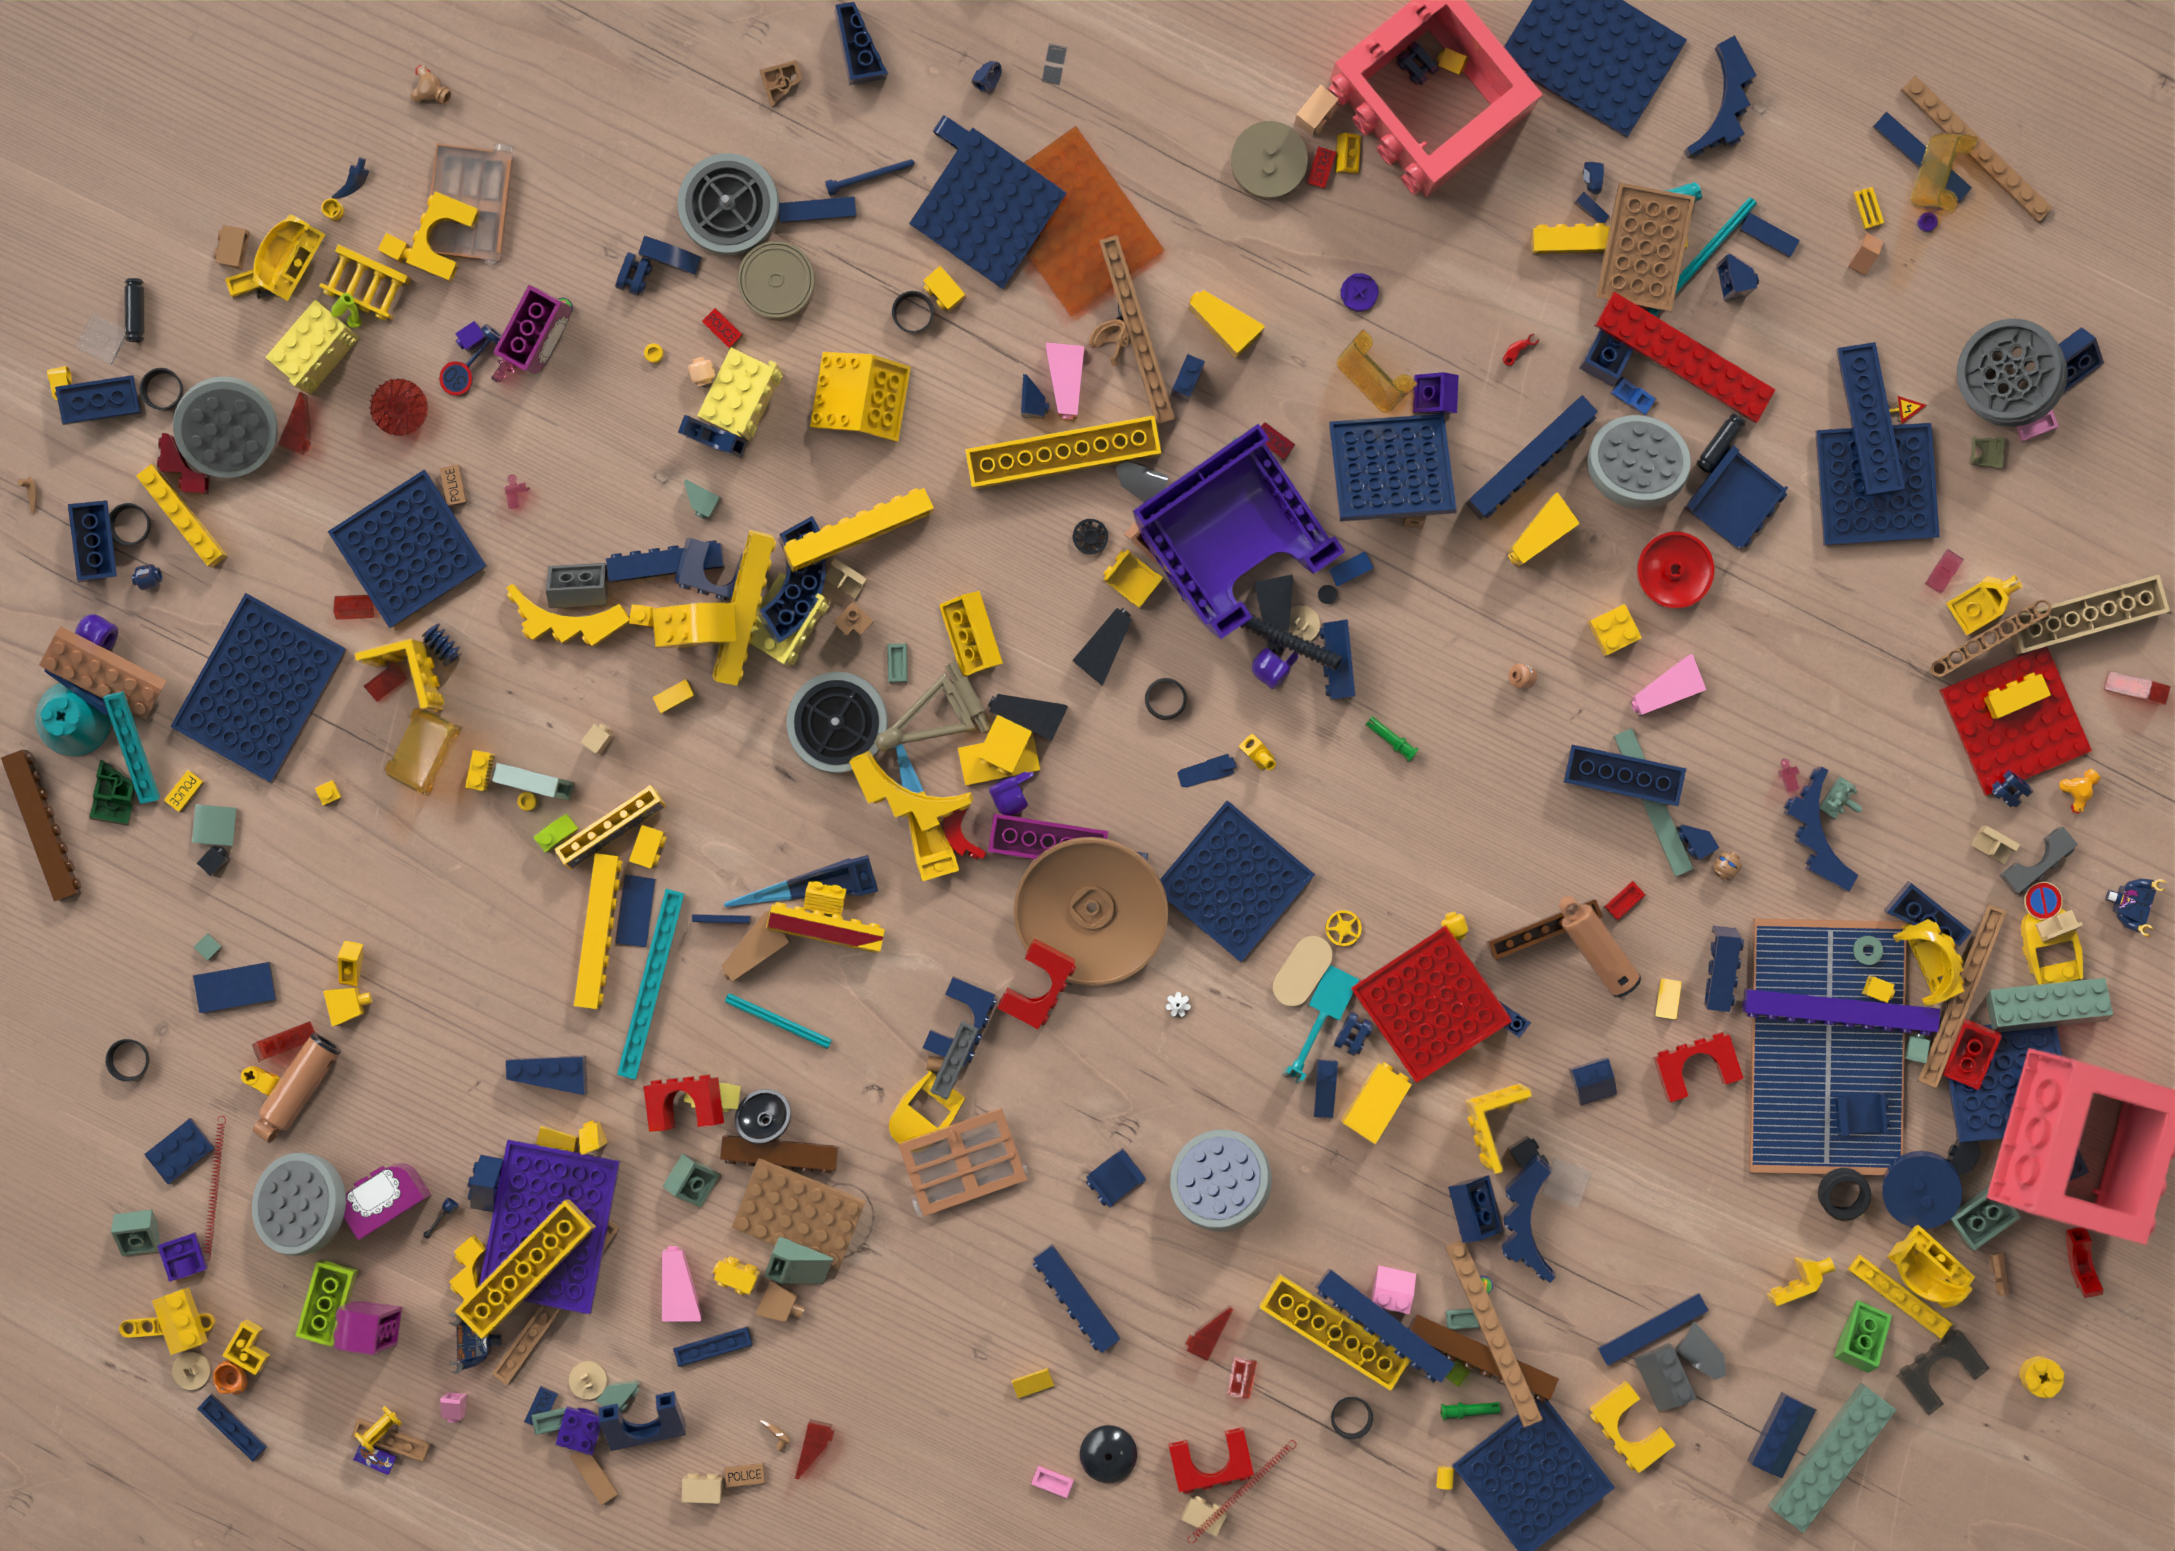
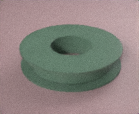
(1858, 950)

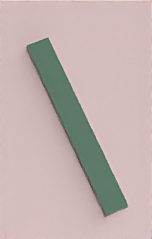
(1657, 812)

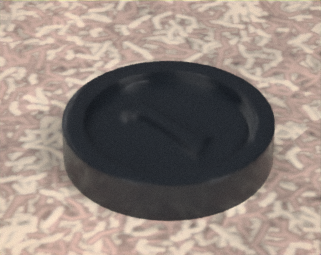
(1327, 594)

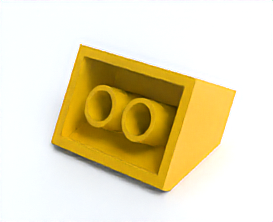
(179, 1321)

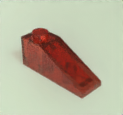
(297, 430)
(2137, 688)
(282, 1041)
(1207, 1335)
(815, 1441)

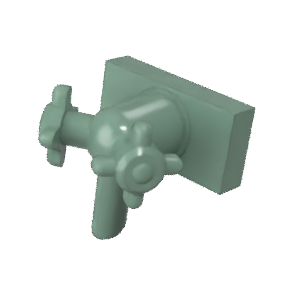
(1838, 797)

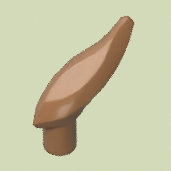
(31, 491)
(778, 1433)

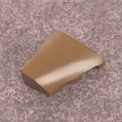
(780, 79)
(1999, 1269)

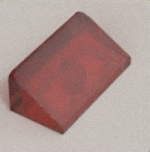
(353, 607)
(385, 682)
(1241, 1377)

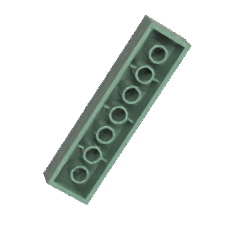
(1832, 1457)

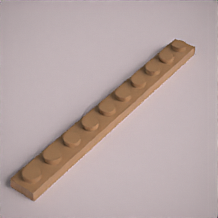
(1982, 153)
(1136, 329)
(1959, 1004)
(534, 1331)
(1493, 1333)

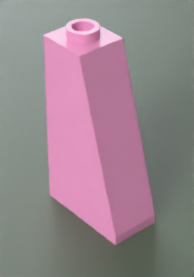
(1066, 374)
(1673, 685)
(678, 1289)

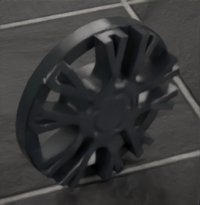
(1090, 536)

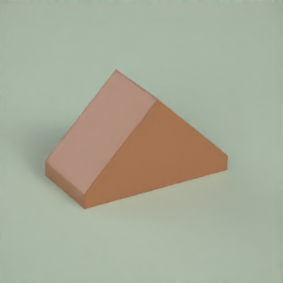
(1866, 254)

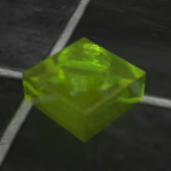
(1457, 1374)

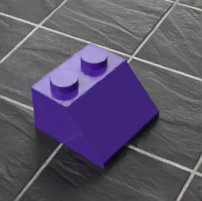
(1436, 393)

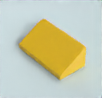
(1348, 153)
(673, 696)
(1668, 998)
(556, 1139)
(1032, 1383)

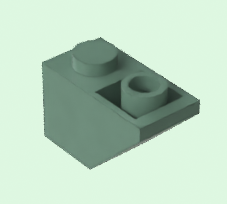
(618, 1393)

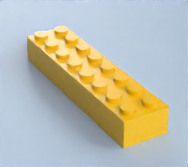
(525, 1268)
(1332, 1331)

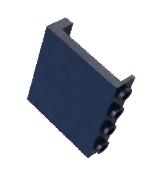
(1736, 499)

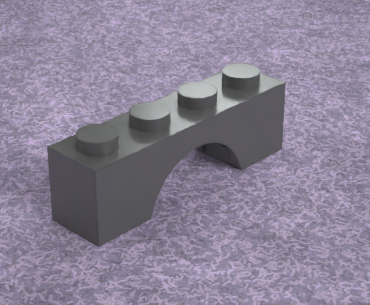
(2057, 844)

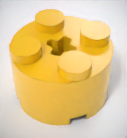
(2051, 1382)

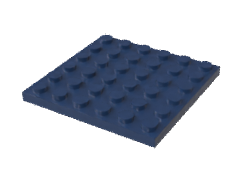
(988, 208)
(1392, 467)
(1893, 516)
(407, 548)
(1234, 881)
(1985, 1112)
(1533, 1477)

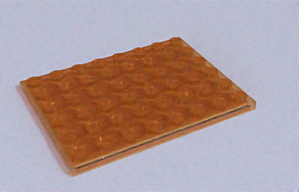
(1092, 210)

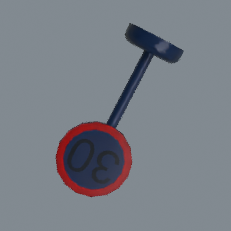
(456, 376)

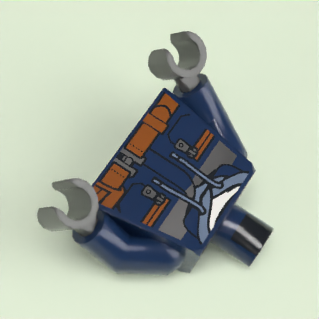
(470, 1347)

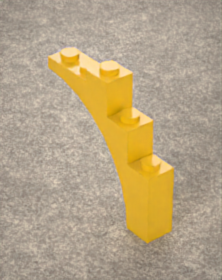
(594, 627)
(927, 809)

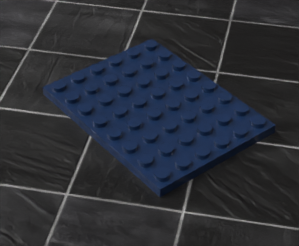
(1595, 56)
(258, 687)

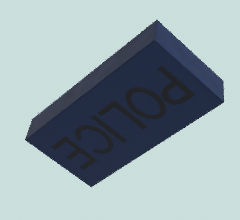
(542, 1403)

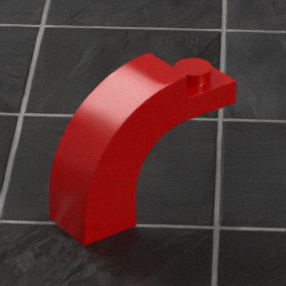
(955, 837)
(2080, 1261)

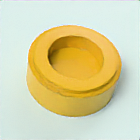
(653, 353)
(527, 801)

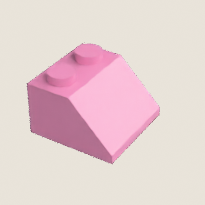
(1393, 1289)

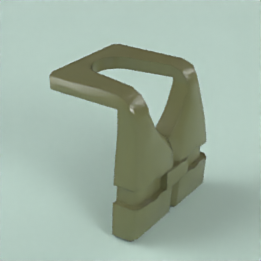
(1991, 454)

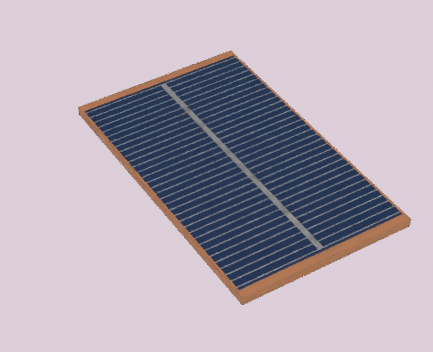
(1807, 1064)

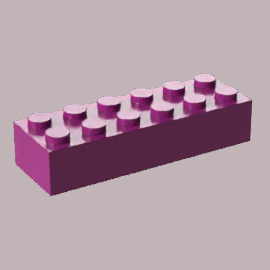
(1032, 837)

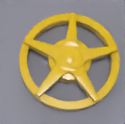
(1343, 928)

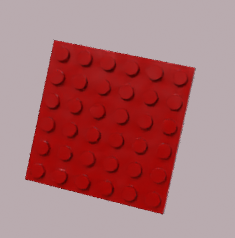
(2024, 739)
(1431, 1003)

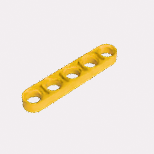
(140, 1332)

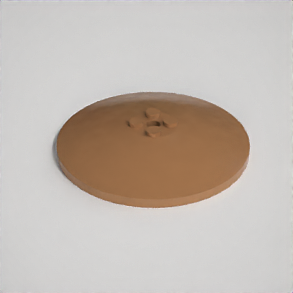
(1104, 942)

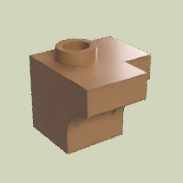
(853, 619)

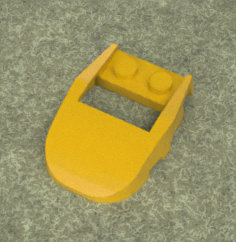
(2052, 973)
(908, 1123)

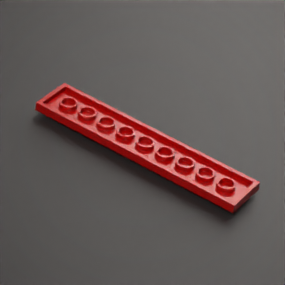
(1685, 357)

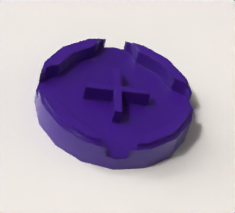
(1359, 292)

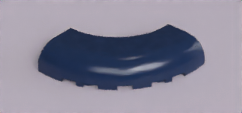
(799, 592)

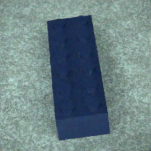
(1624, 775)

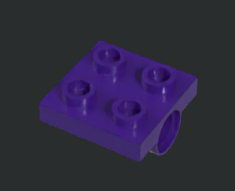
(182, 1257)
(579, 1430)

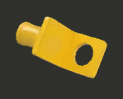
(1258, 753)

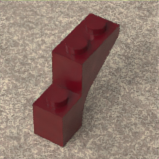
(173, 462)

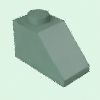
(701, 500)
(1917, 1048)

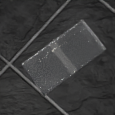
(1054, 64)

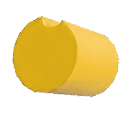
(1444, 1477)

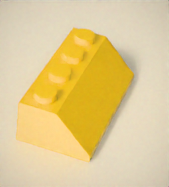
(970, 633)

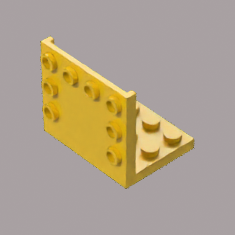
(860, 394)
(420, 665)
(1497, 1099)

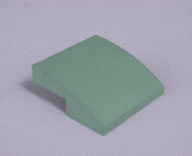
(214, 825)

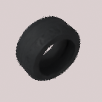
(1855, 1209)

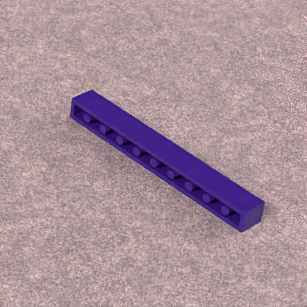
(1841, 1010)

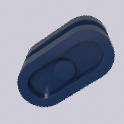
(1406, 62)
(643, 268)
(2011, 798)
(1363, 1029)

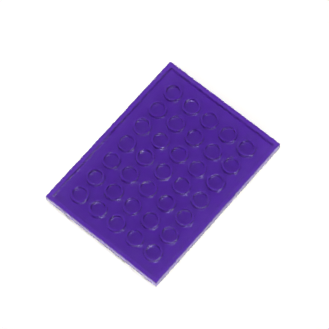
(529, 1190)

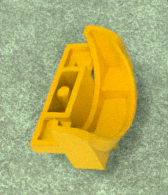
(285, 255)
(1935, 958)
(1929, 1267)

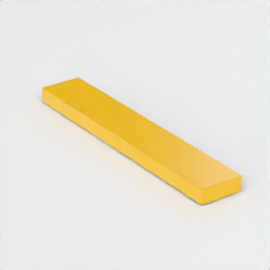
(1899, 1296)

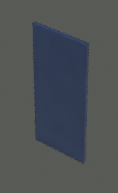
(635, 910)

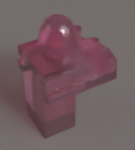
(512, 489)
(1788, 775)

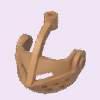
(1101, 335)

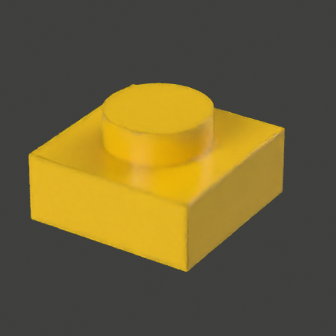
(328, 792)

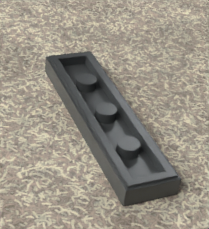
(954, 1060)

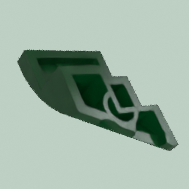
(112, 796)

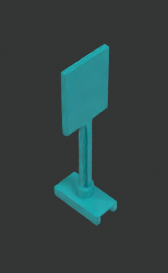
(1331, 1000)

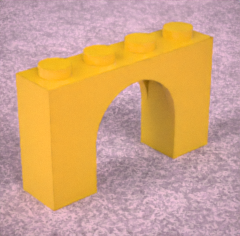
(440, 209)
(1639, 1453)

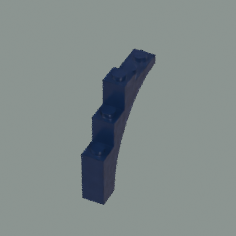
(1736, 73)
(1811, 836)
(1521, 1242)

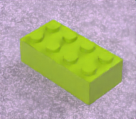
(328, 1290)

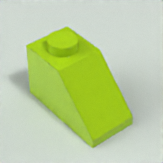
(555, 833)

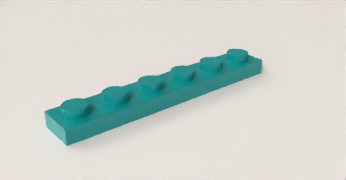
(131, 747)

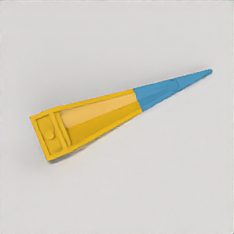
(931, 849)

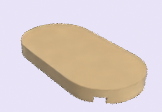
(1302, 970)

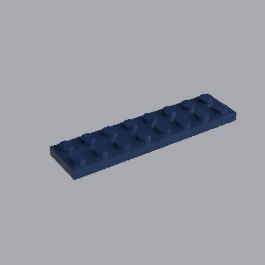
(1870, 419)

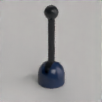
(449, 1207)

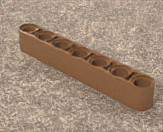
(1981, 641)

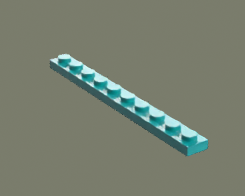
(650, 984)

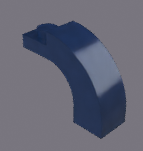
(713, 437)

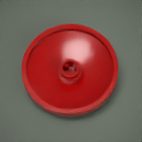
(1675, 570)

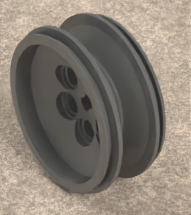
(2017, 405)

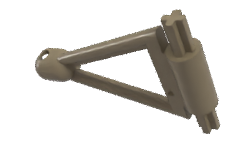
(963, 701)

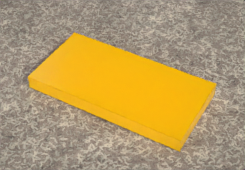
(977, 772)

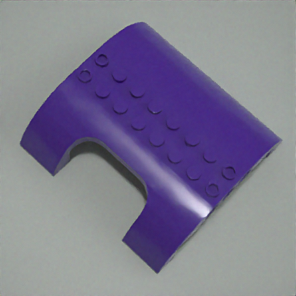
(1226, 522)

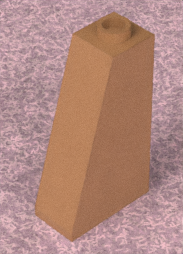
(753, 949)

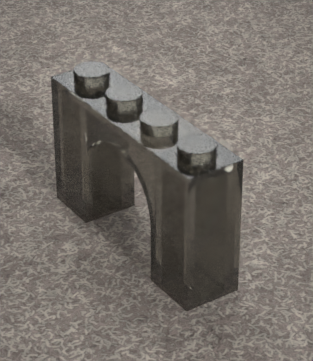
(1915, 1376)

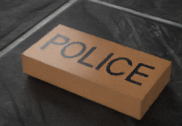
(453, 485)
(744, 1475)

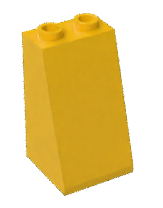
(1227, 324)
(1546, 527)
(1376, 1102)

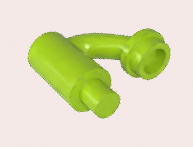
(344, 303)

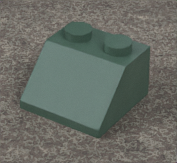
(691, 1180)
(136, 1232)

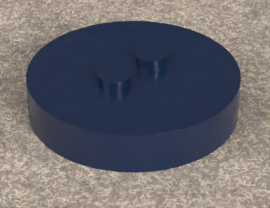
(1922, 1189)

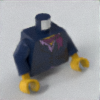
(2134, 903)

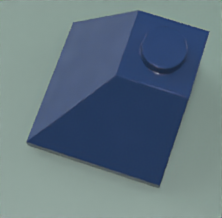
(1033, 401)

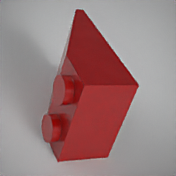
(1971, 1054)

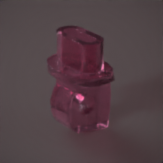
(503, 369)

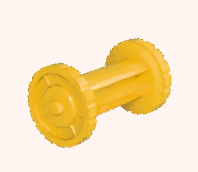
(378, 1429)

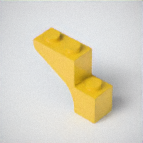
(466, 1280)

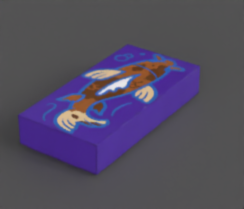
(378, 1460)

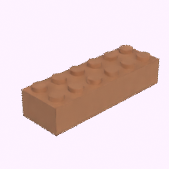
(101, 671)

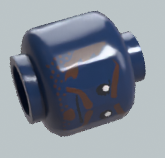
(147, 577)

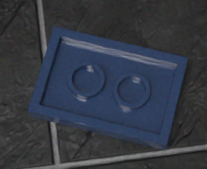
(179, 1151)

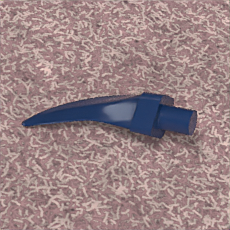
(356, 178)

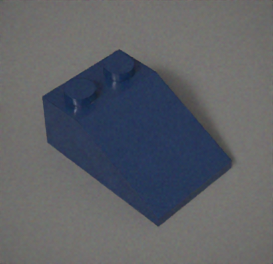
(1606, 358)

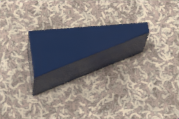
(1591, 208)

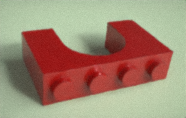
(1035, 1010)
(1671, 1063)
(703, 1091)
(1237, 1467)

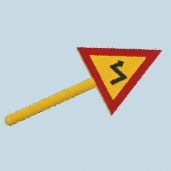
(1907, 408)

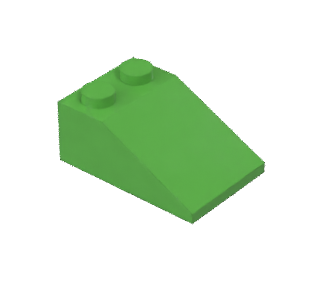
(1863, 1337)

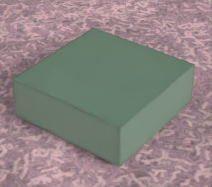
(207, 946)

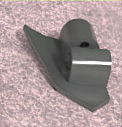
(1141, 480)
(1702, 1353)

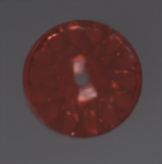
(386, 400)

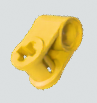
(59, 377)
(263, 1080)

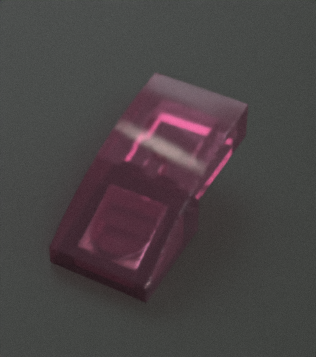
(1943, 571)

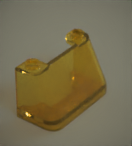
(1929, 189)
(1370, 377)
(422, 750)

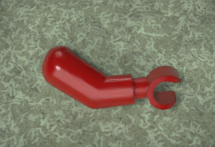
(1514, 349)

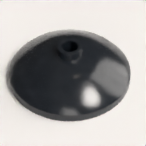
(758, 1108)
(1108, 1440)

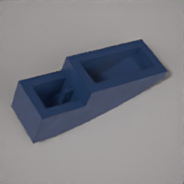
(669, 255)

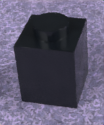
(214, 860)

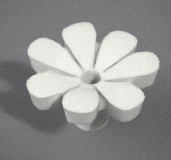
(1183, 1005)

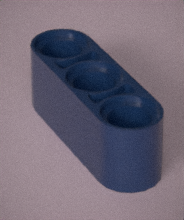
(950, 132)

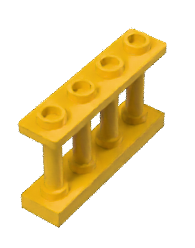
(380, 272)

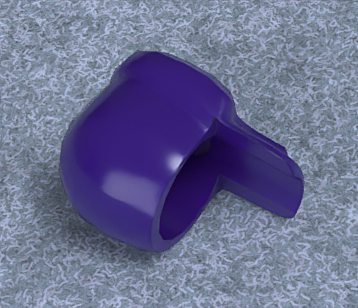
(97, 631)
(1271, 669)
(1008, 795)

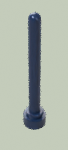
(834, 186)

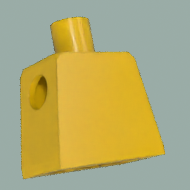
(345, 1004)

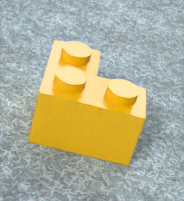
(243, 1349)

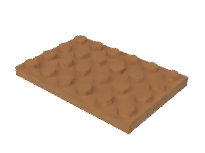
(1645, 245)
(799, 1210)

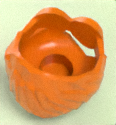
(230, 1377)

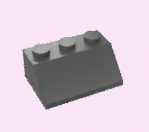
(577, 585)
(1665, 1377)

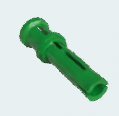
(1400, 744)
(1460, 1411)

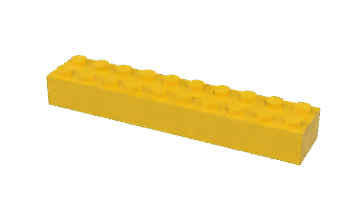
(1063, 452)

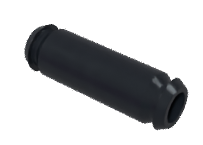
(134, 310)
(1720, 443)

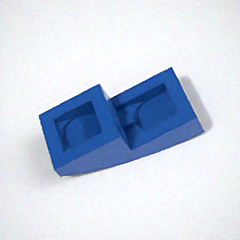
(1633, 396)
(1351, 568)

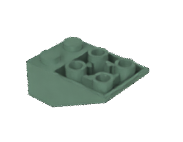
(797, 1264)

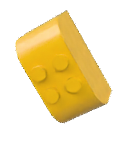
(694, 625)

